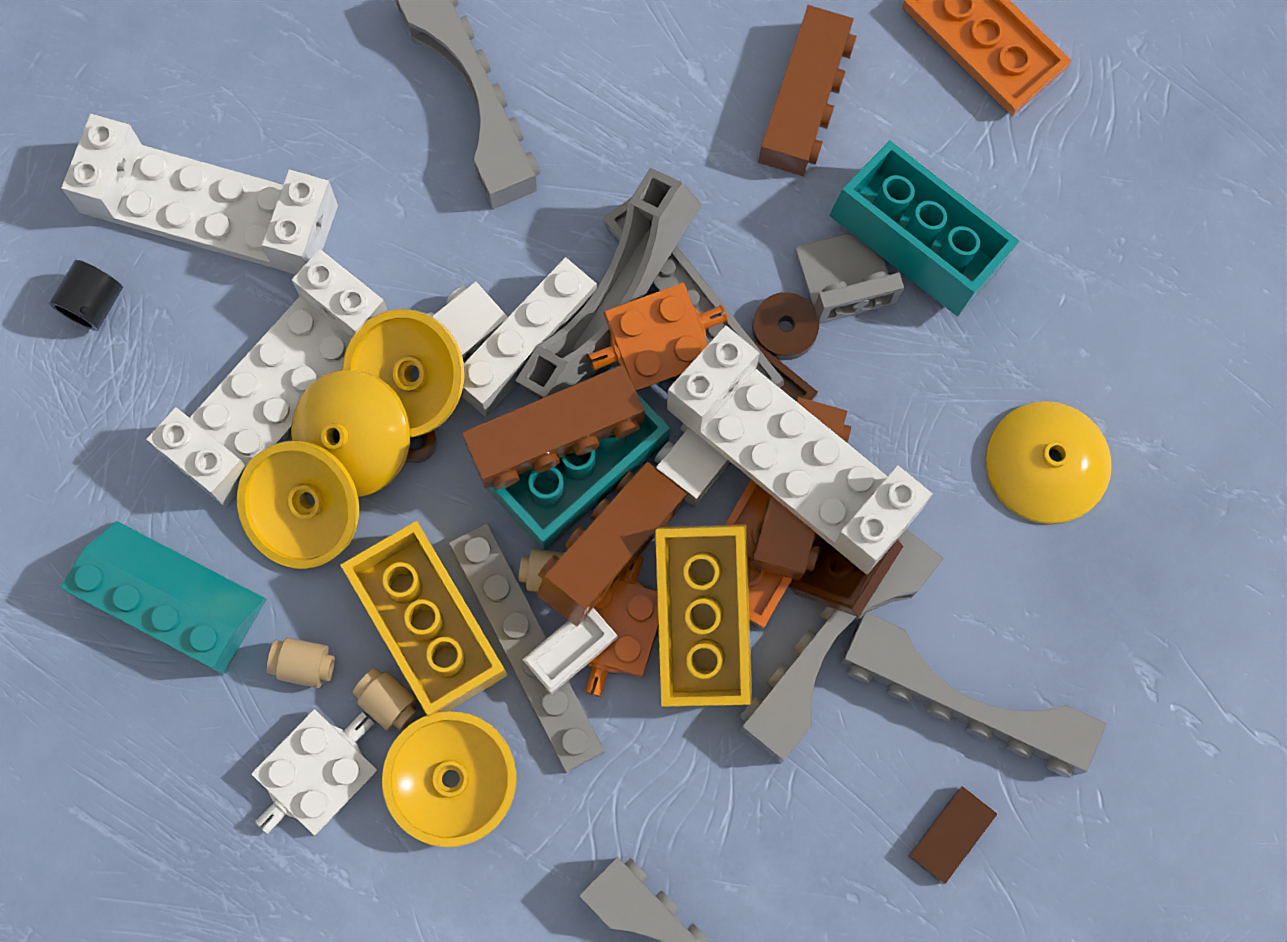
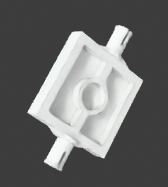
(314, 772)

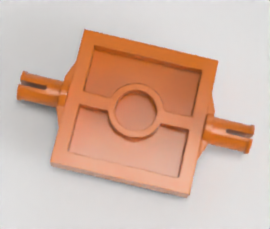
(656, 336)
(633, 616)

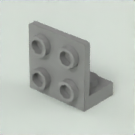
(846, 277)

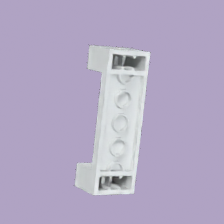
(197, 201)
(261, 393)
(794, 453)

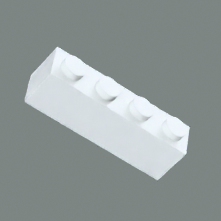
(500, 359)

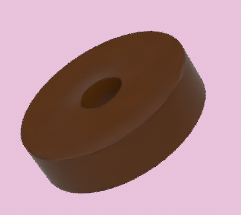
(789, 308)

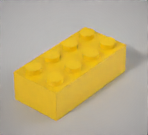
(703, 615)
(424, 620)

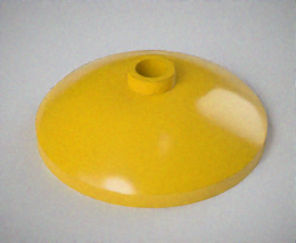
(395, 344)
(369, 421)
(1034, 483)
(276, 506)
(416, 787)

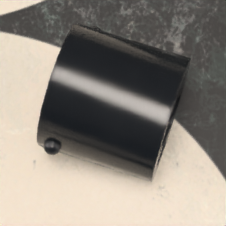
(86, 295)

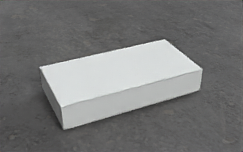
(569, 650)

